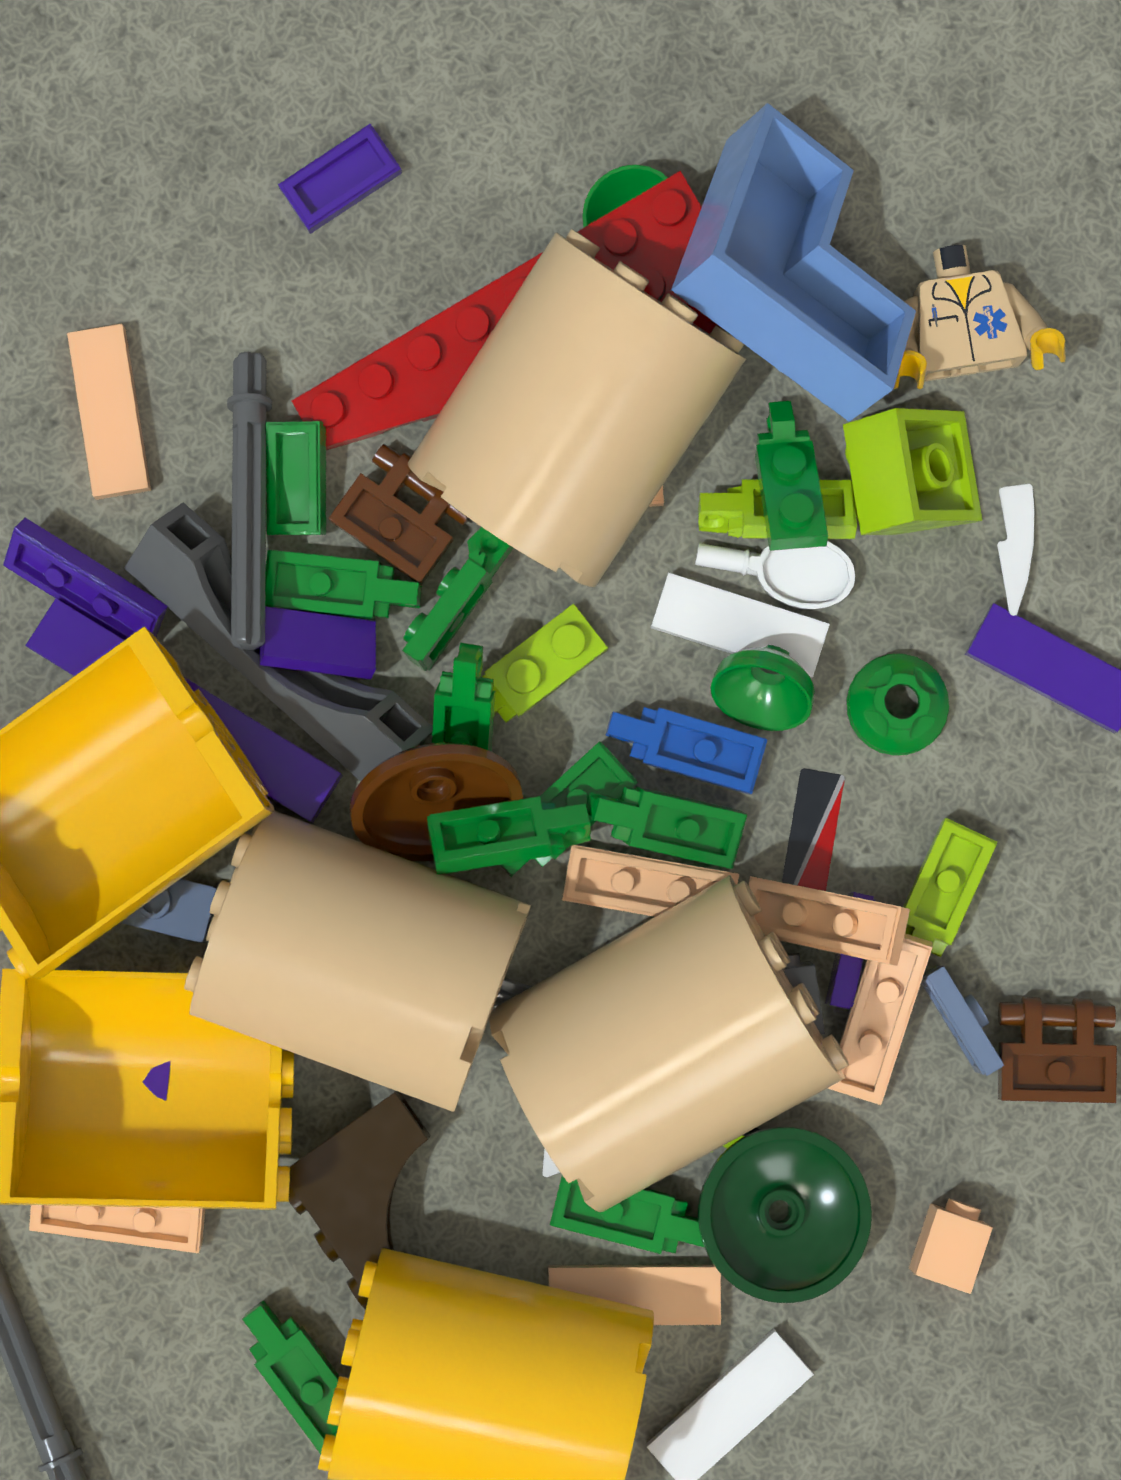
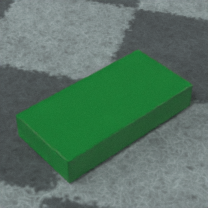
(296, 478)

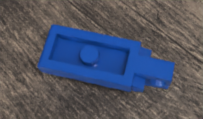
(691, 747)

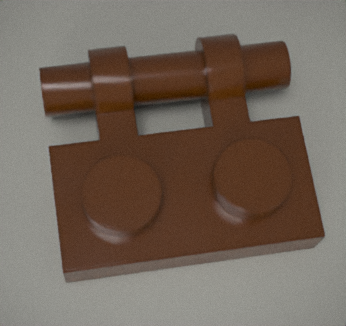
(391, 527)
(1056, 1070)

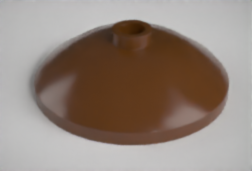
(400, 792)

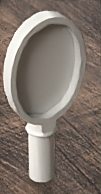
(793, 576)

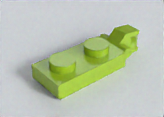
(742, 510)
(543, 663)
(947, 883)

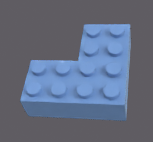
(773, 279)

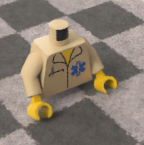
(972, 324)

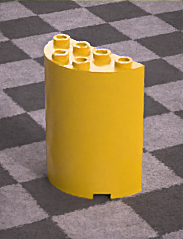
(112, 800)
(90, 1130)
(484, 1379)

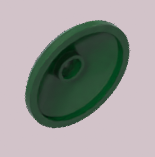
(824, 1221)

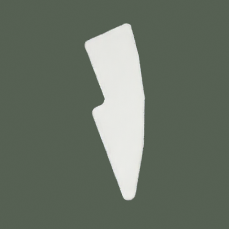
(1017, 549)

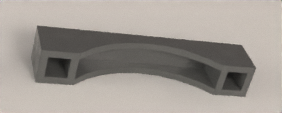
(192, 574)

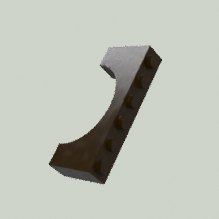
(352, 1181)

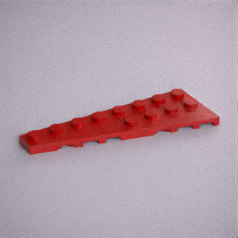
(422, 368)

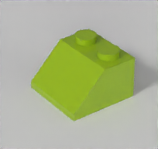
(911, 471)

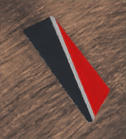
(813, 829)

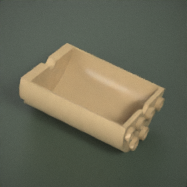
(576, 410)
(355, 958)
(663, 1045)

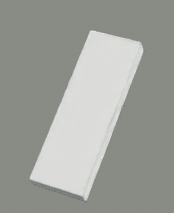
(736, 622)
(729, 1408)

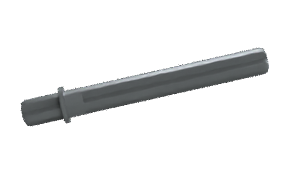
(248, 500)
(34, 1391)

